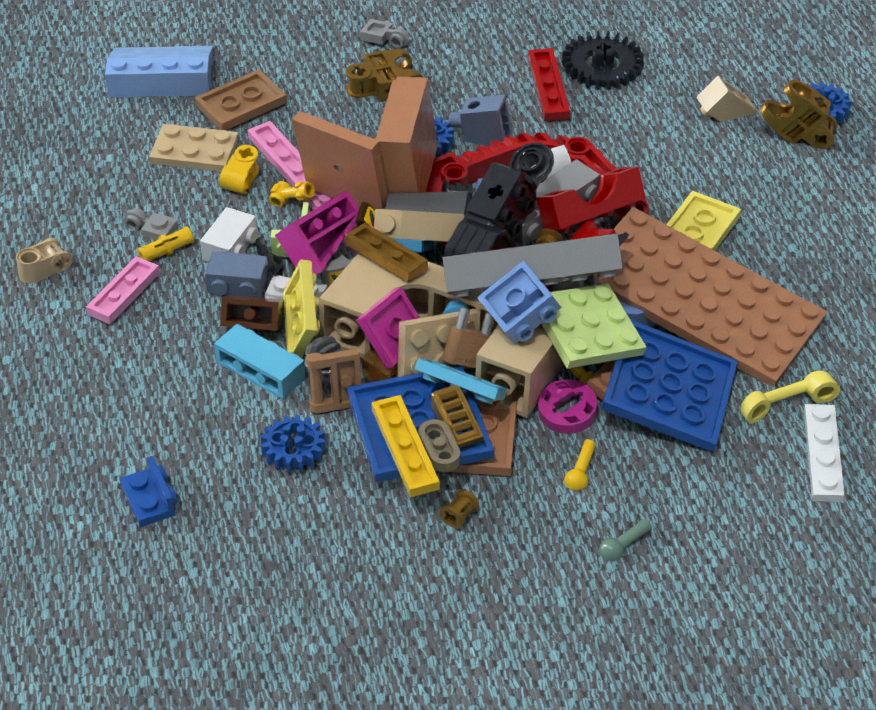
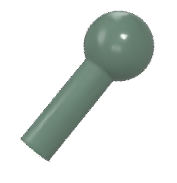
(613, 549)

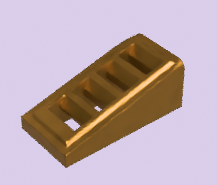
(450, 400)

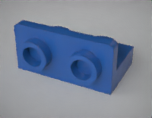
(149, 494)

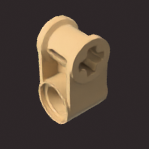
(40, 261)

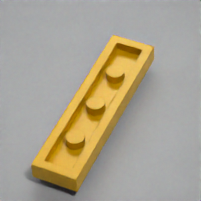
(405, 446)

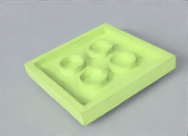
(592, 327)

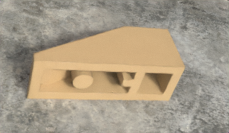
(416, 224)

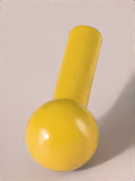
(577, 478)

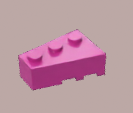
(319, 232)

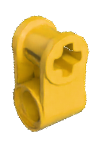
(240, 170)

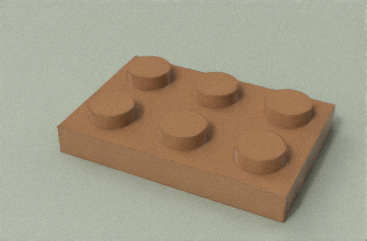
(240, 100)

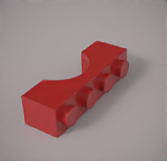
(617, 189)

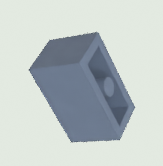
(236, 274)

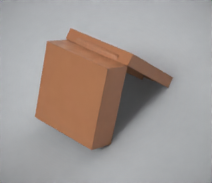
(373, 168)

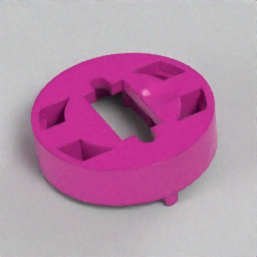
(573, 419)

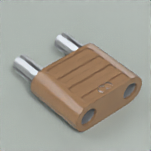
(465, 342)

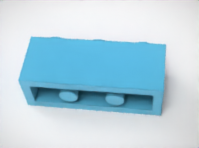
(260, 361)

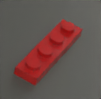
(548, 84)

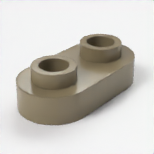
(442, 450)

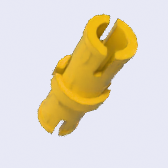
(166, 244)

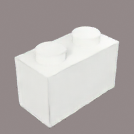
(229, 233)

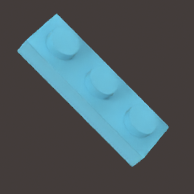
(436, 371)

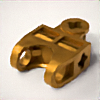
(378, 77)
(802, 116)

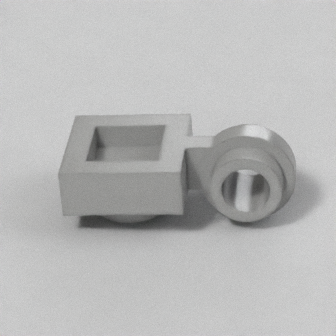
(380, 31)
(152, 227)

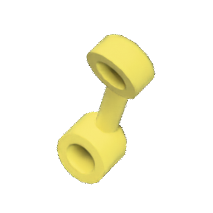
(817, 384)

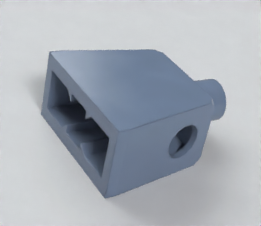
(483, 119)

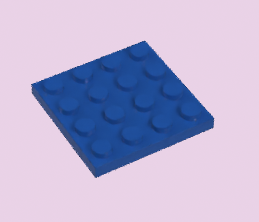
(672, 388)
(417, 398)

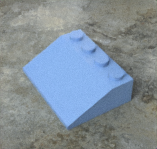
(159, 71)

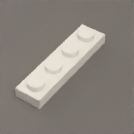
(823, 453)

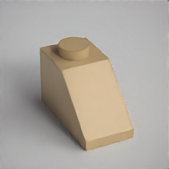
(724, 101)

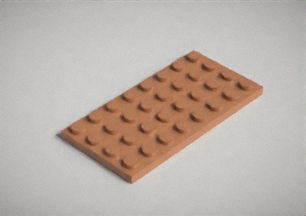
(711, 298)

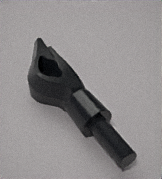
(274, 262)

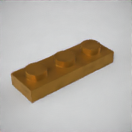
(386, 252)

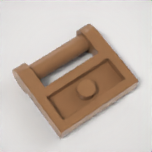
(344, 372)

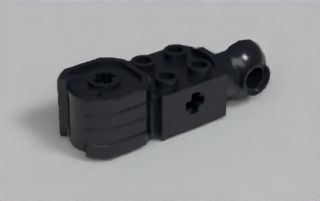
(502, 202)

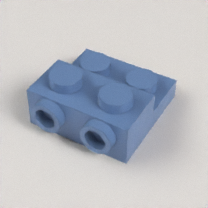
(520, 303)

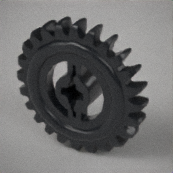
(602, 52)

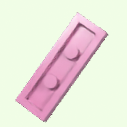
(122, 290)

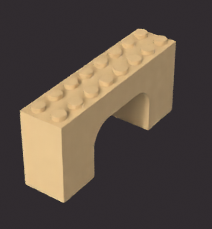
(365, 283)

